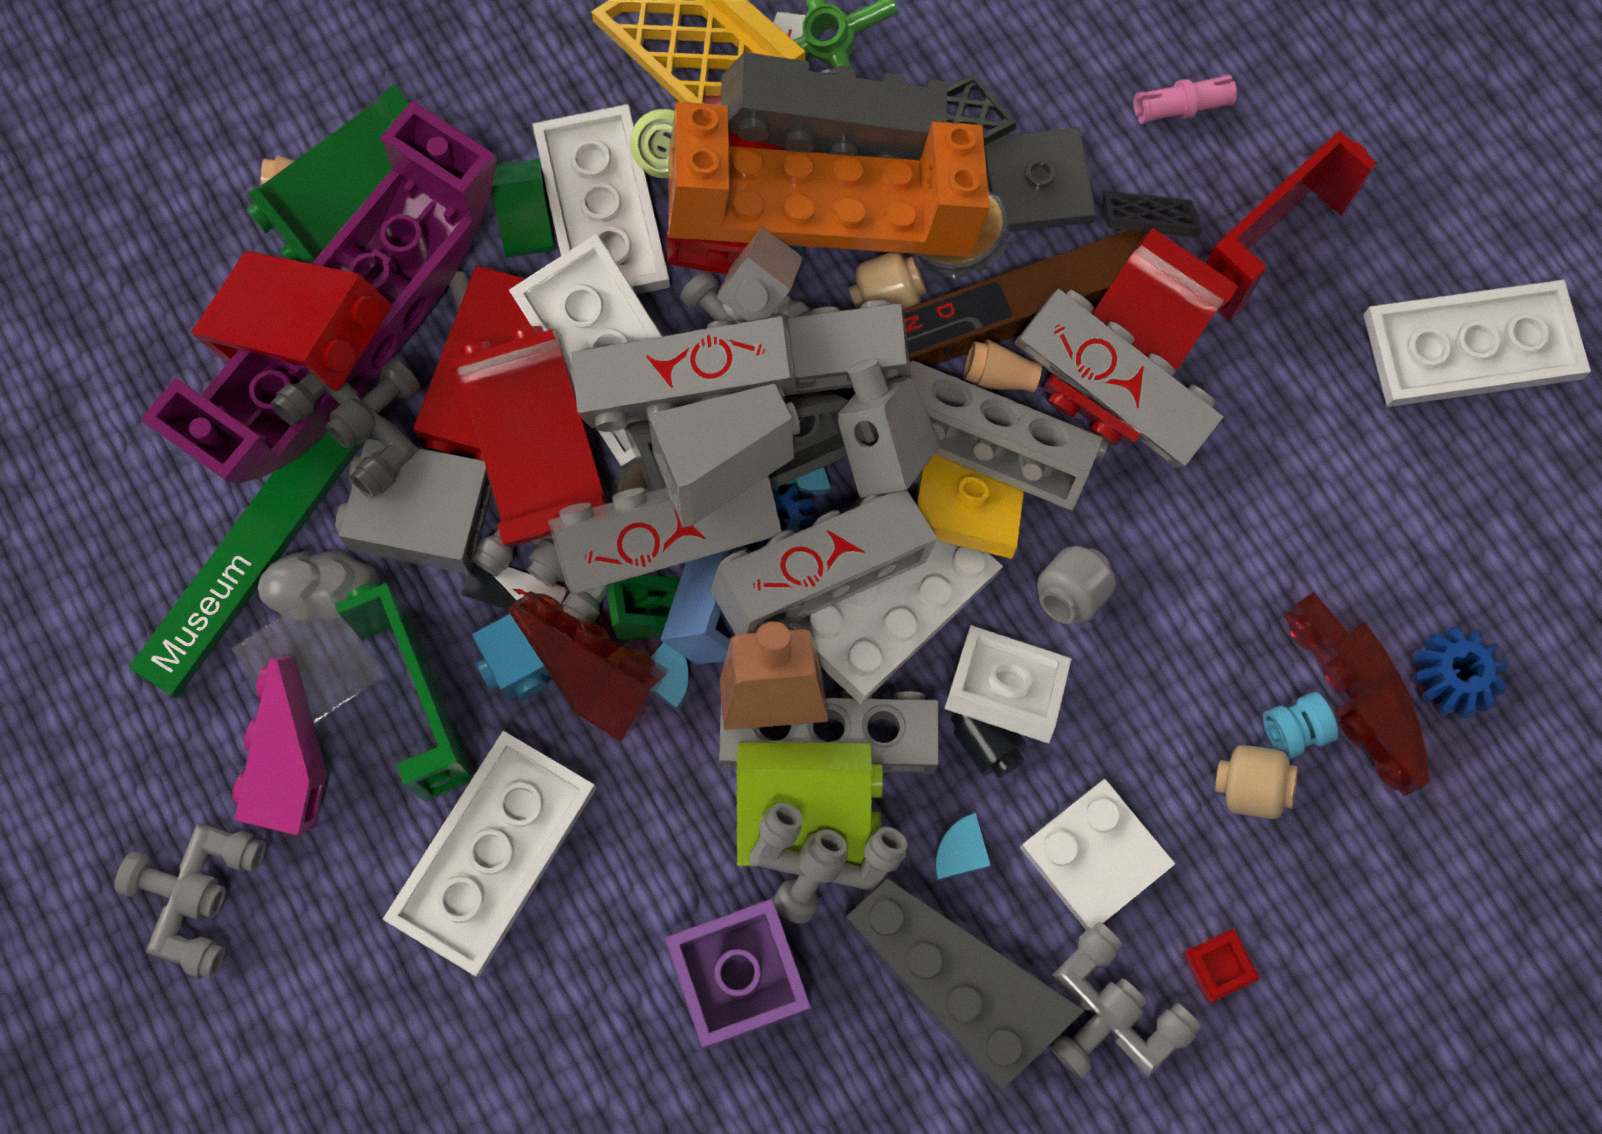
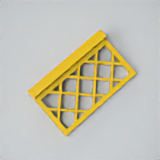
(733, 22)

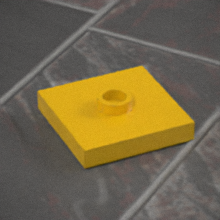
(969, 507)

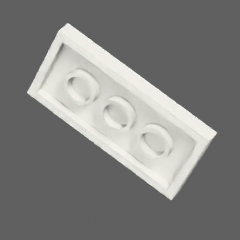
(602, 191)
(587, 308)
(1476, 343)
(884, 626)
(490, 854)

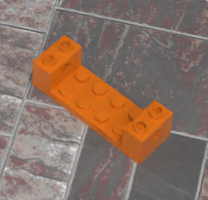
(825, 197)

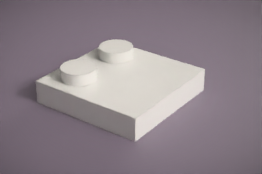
(1009, 684)
(1097, 855)

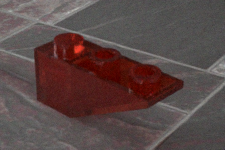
(593, 672)

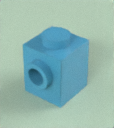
(509, 660)

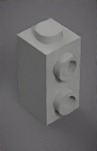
(759, 278)

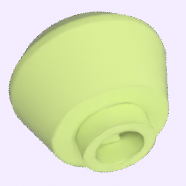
(646, 138)

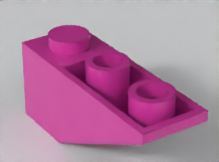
(284, 760)

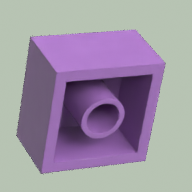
(737, 974)

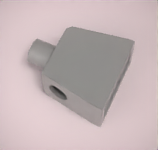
(885, 431)

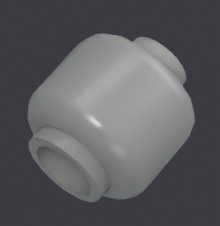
(1076, 585)

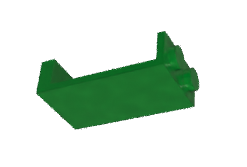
(328, 183)
(444, 768)

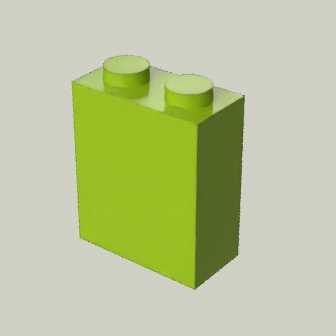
(823, 781)

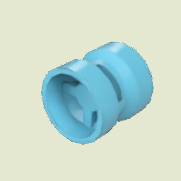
(1301, 725)

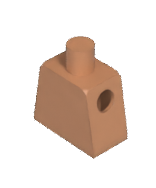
(772, 679)

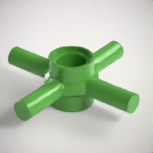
(827, 16)

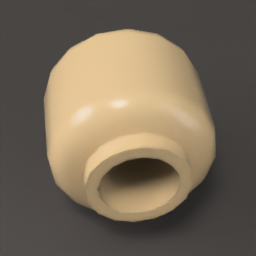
(889, 279)
(1257, 781)

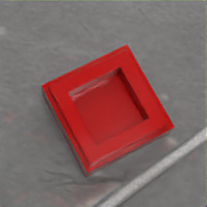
(1221, 965)

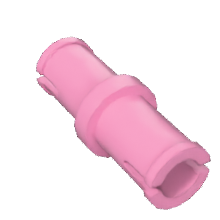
(1185, 99)

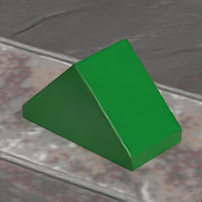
(522, 208)
(641, 606)

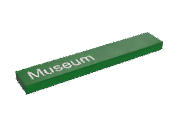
(237, 564)

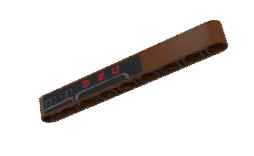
(1009, 302)

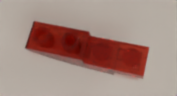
(1380, 706)

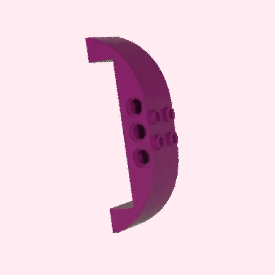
(403, 243)

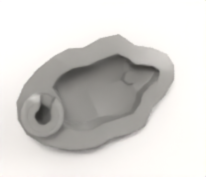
(306, 573)

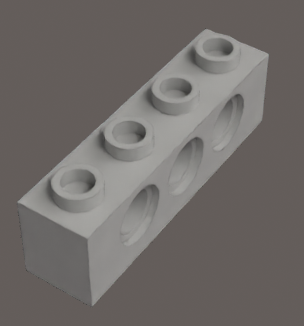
(1006, 438)
(910, 752)

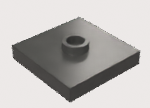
(1041, 178)

